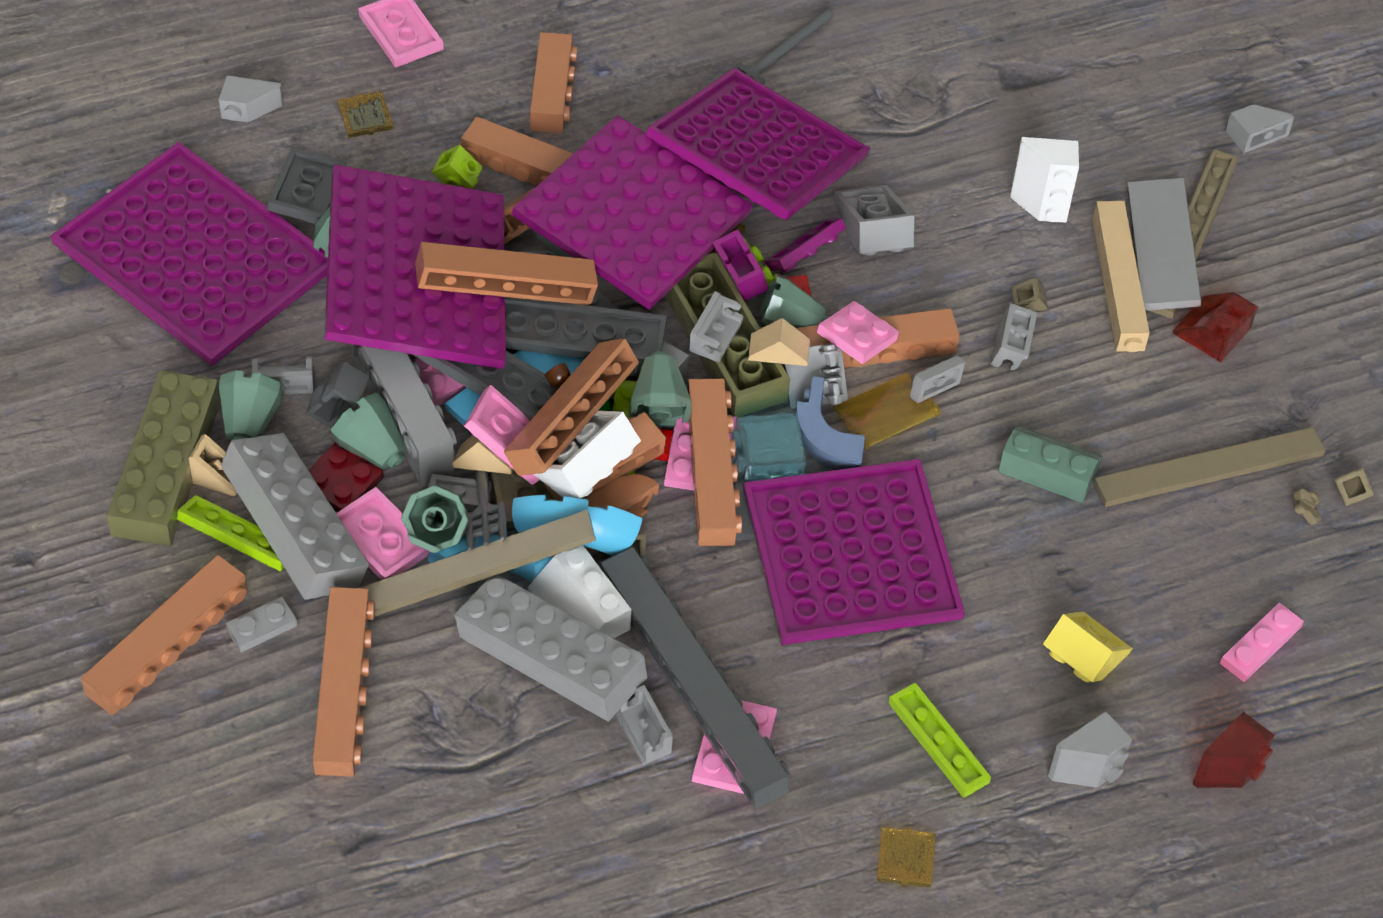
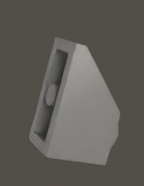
(248, 98)
(1257, 126)

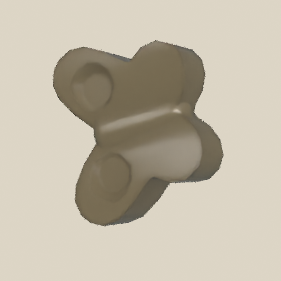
(1306, 505)

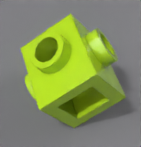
(457, 168)

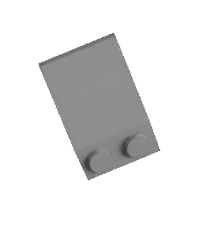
(875, 219)

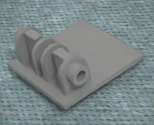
(823, 362)

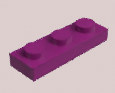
(805, 245)

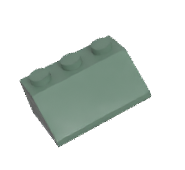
(1049, 463)

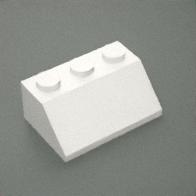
(1045, 177)
(591, 455)
(584, 591)

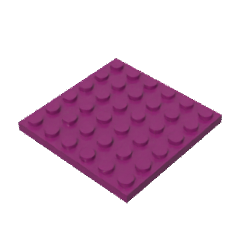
(758, 143)
(632, 211)
(852, 551)

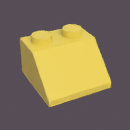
(1086, 646)

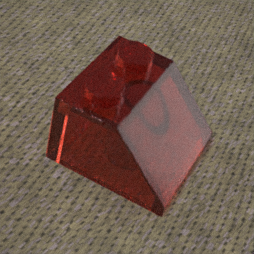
(1217, 324)
(1235, 755)

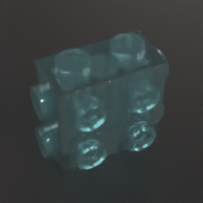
(769, 446)

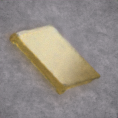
(885, 410)

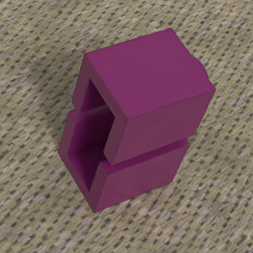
(740, 265)

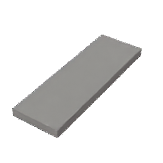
(1163, 244)

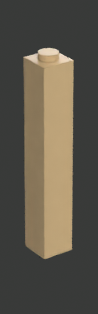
(1120, 276)

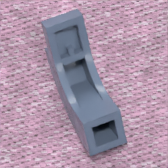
(822, 442)

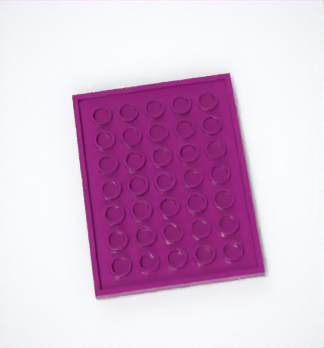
(194, 252)
(372, 269)

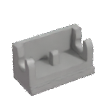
(715, 328)
(1014, 336)
(294, 379)
(645, 727)

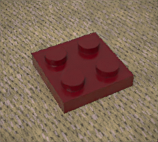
(344, 476)

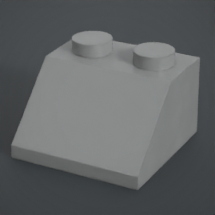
(1091, 754)

